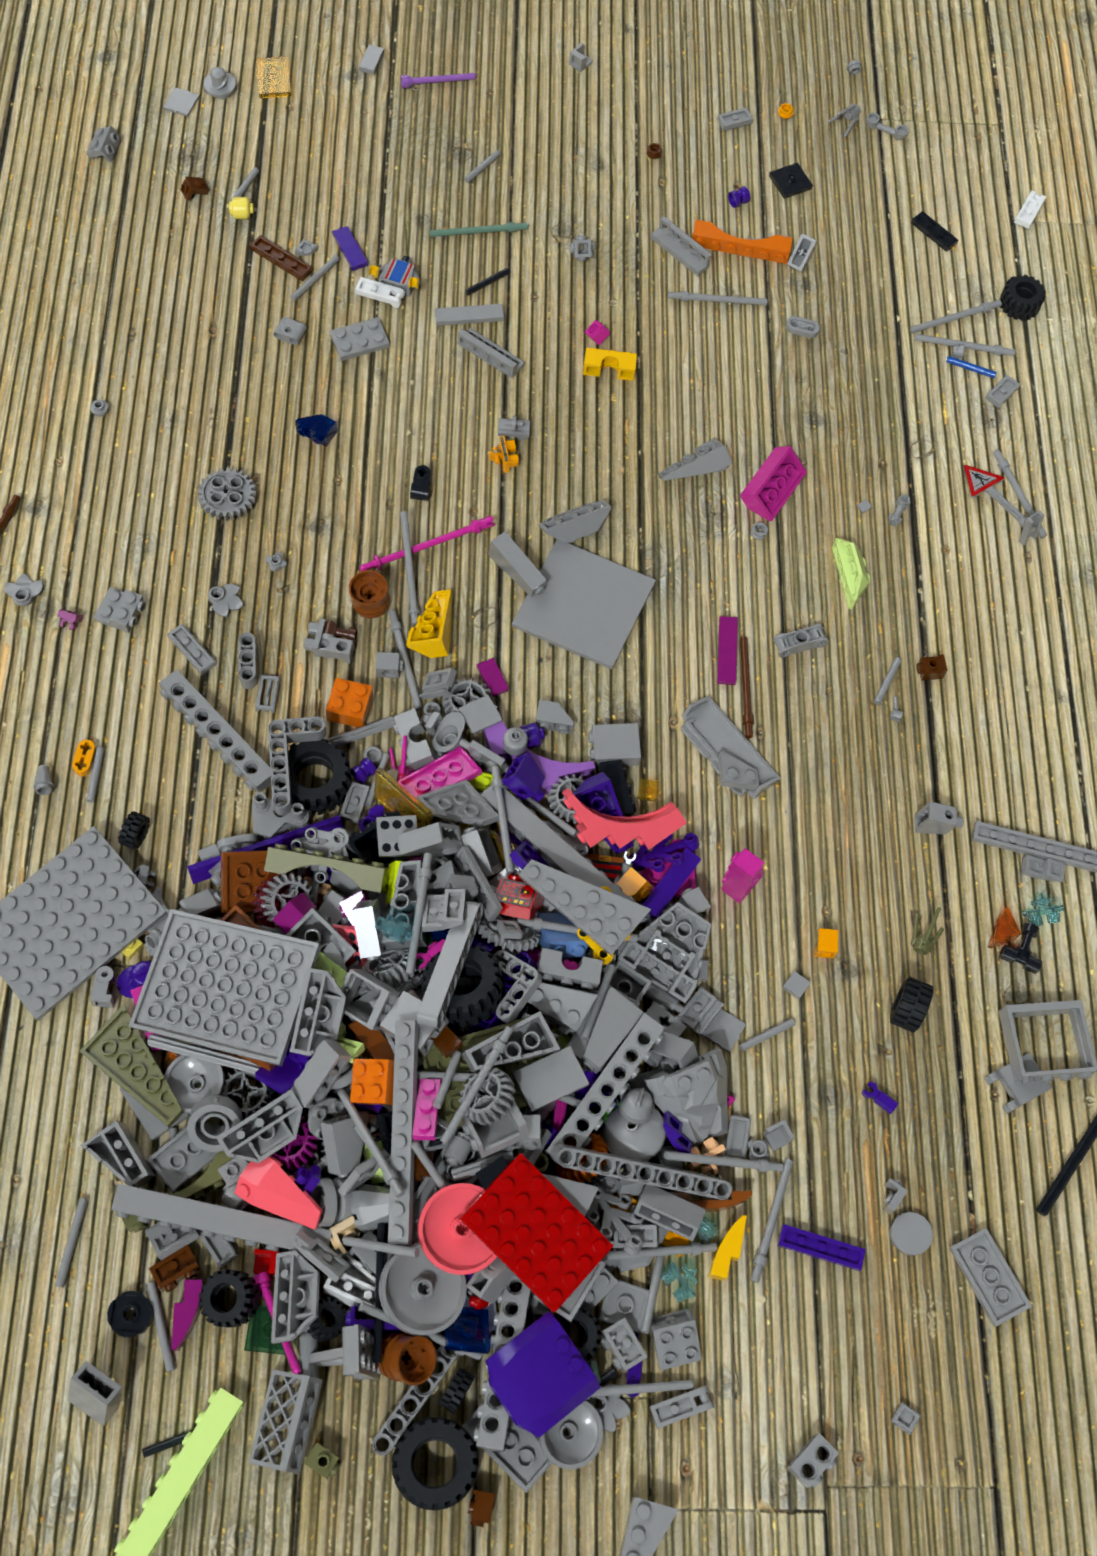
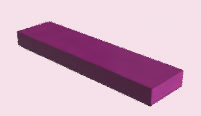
(727, 650)

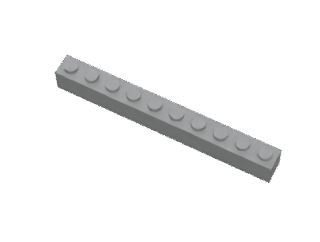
(551, 846)
(211, 1219)

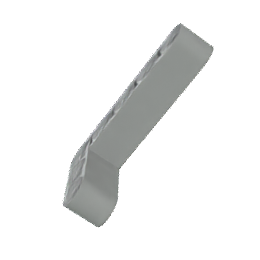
(282, 757)

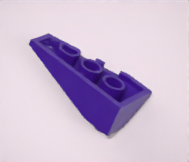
(599, 795)

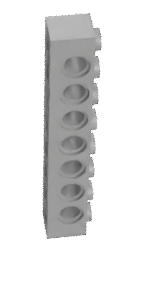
(178, 683)
(645, 1026)
(497, 1439)

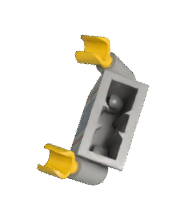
(398, 274)

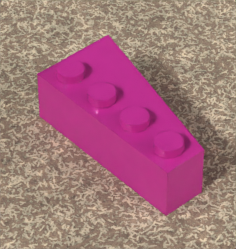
(742, 875)

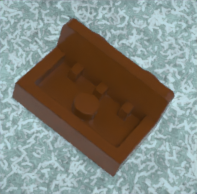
(175, 1268)

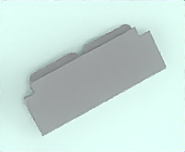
(714, 732)

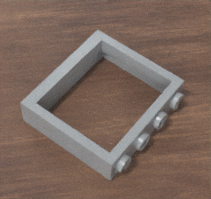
(1081, 1034)

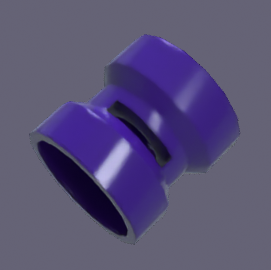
(740, 196)
(363, 770)

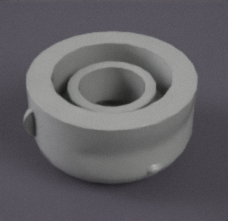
(205, 1134)

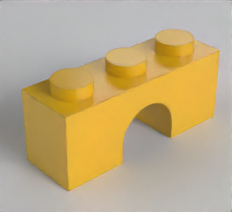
(598, 359)

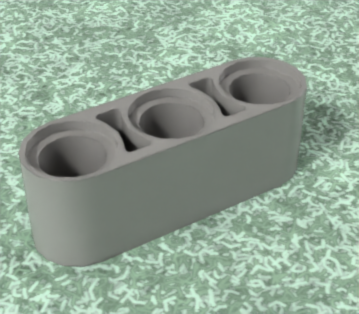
(247, 652)

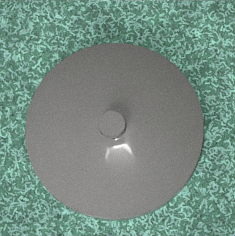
(420, 1295)

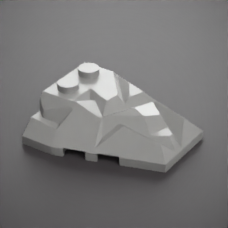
(670, 951)
(695, 1096)

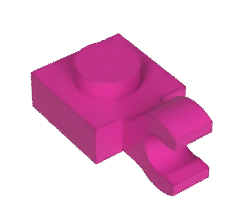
(434, 948)

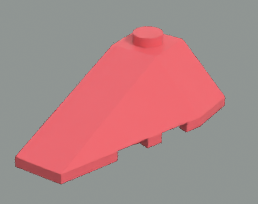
(273, 1190)

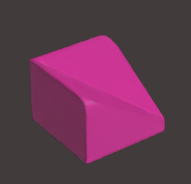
(597, 332)

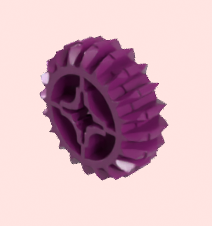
(307, 1144)

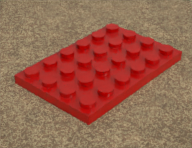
(536, 1232)

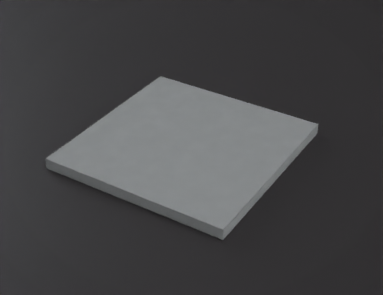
(585, 604)

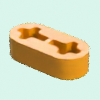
(80, 757)

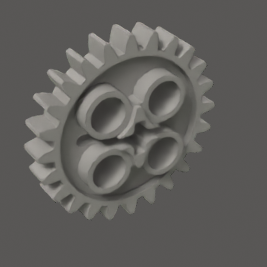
(226, 493)
(488, 930)

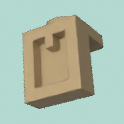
(342, 1229)

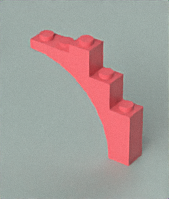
(646, 828)

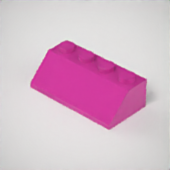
(773, 483)

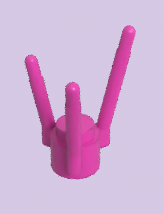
(403, 770)

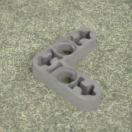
(522, 984)

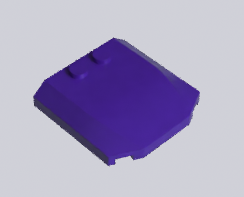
(540, 1376)

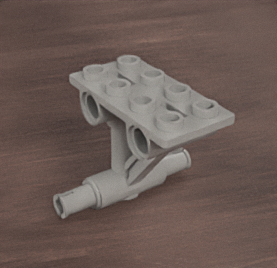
(354, 1355)

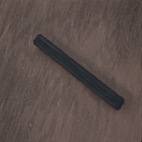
(1068, 1169)

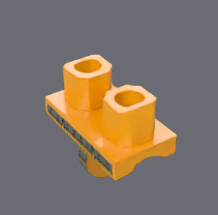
(502, 454)

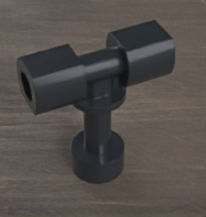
(1022, 954)

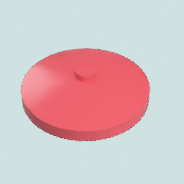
(446, 1238)

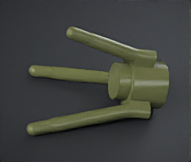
(923, 943)

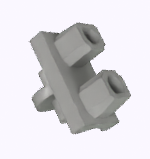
(514, 428)

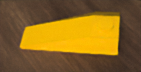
(433, 628)

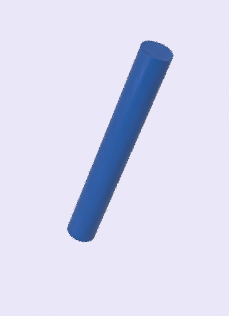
(972, 367)

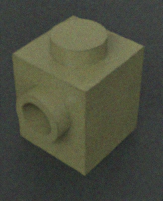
(322, 1461)

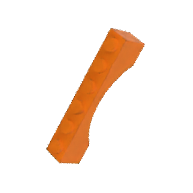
(772, 249)

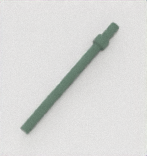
(510, 227)

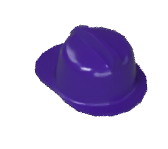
(132, 978)

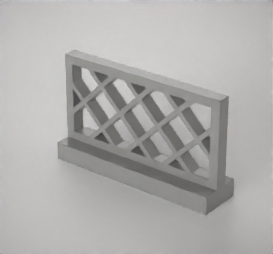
(298, 1424)

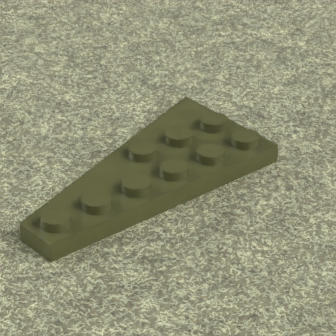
(129, 1063)

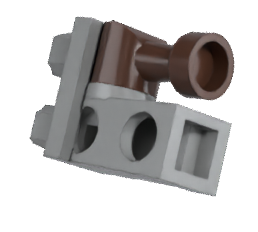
(326, 641)

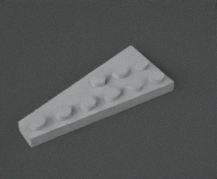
(595, 911)

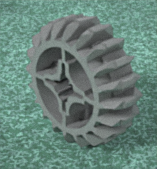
(459, 700)
(557, 804)
(291, 892)
(389, 968)
(237, 1094)
(491, 1099)

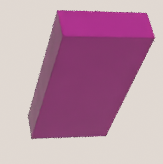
(492, 677)

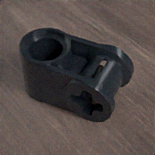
(421, 483)

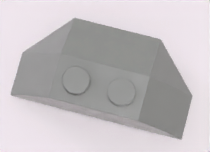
(577, 521)
(318, 1013)
(264, 1130)
(294, 1296)

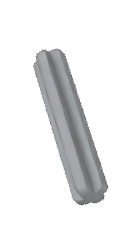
(471, 1168)

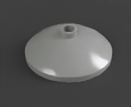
(186, 1073)
(636, 1143)
(581, 1441)

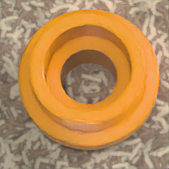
(785, 111)

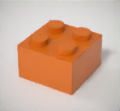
(349, 703)
(372, 1081)

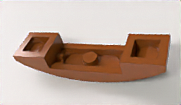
(735, 1199)

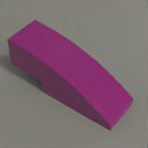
(186, 1313)

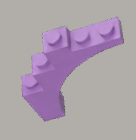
(550, 769)

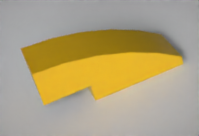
(728, 1250)

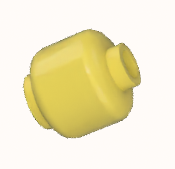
(241, 208)

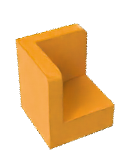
(827, 943)

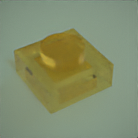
(648, 790)

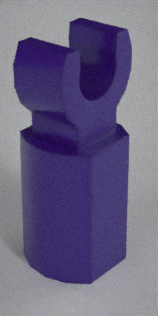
(880, 1098)

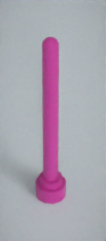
(263, 1281)

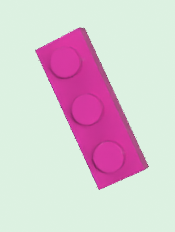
(425, 1114)

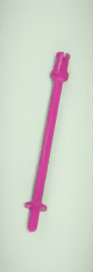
(475, 527)

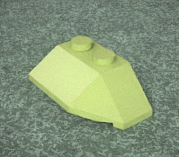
(851, 570)

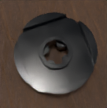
(122, 1304)

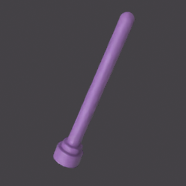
(407, 81)

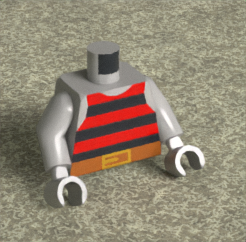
(611, 866)

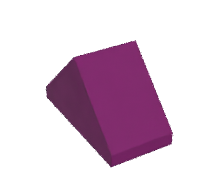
(293, 912)

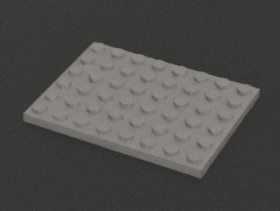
(71, 922)
(225, 986)

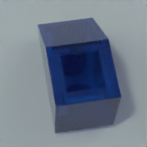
(318, 428)

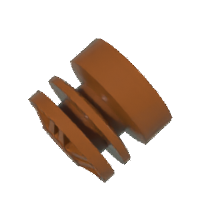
(369, 585)
(407, 1358)

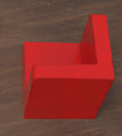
(265, 1261)

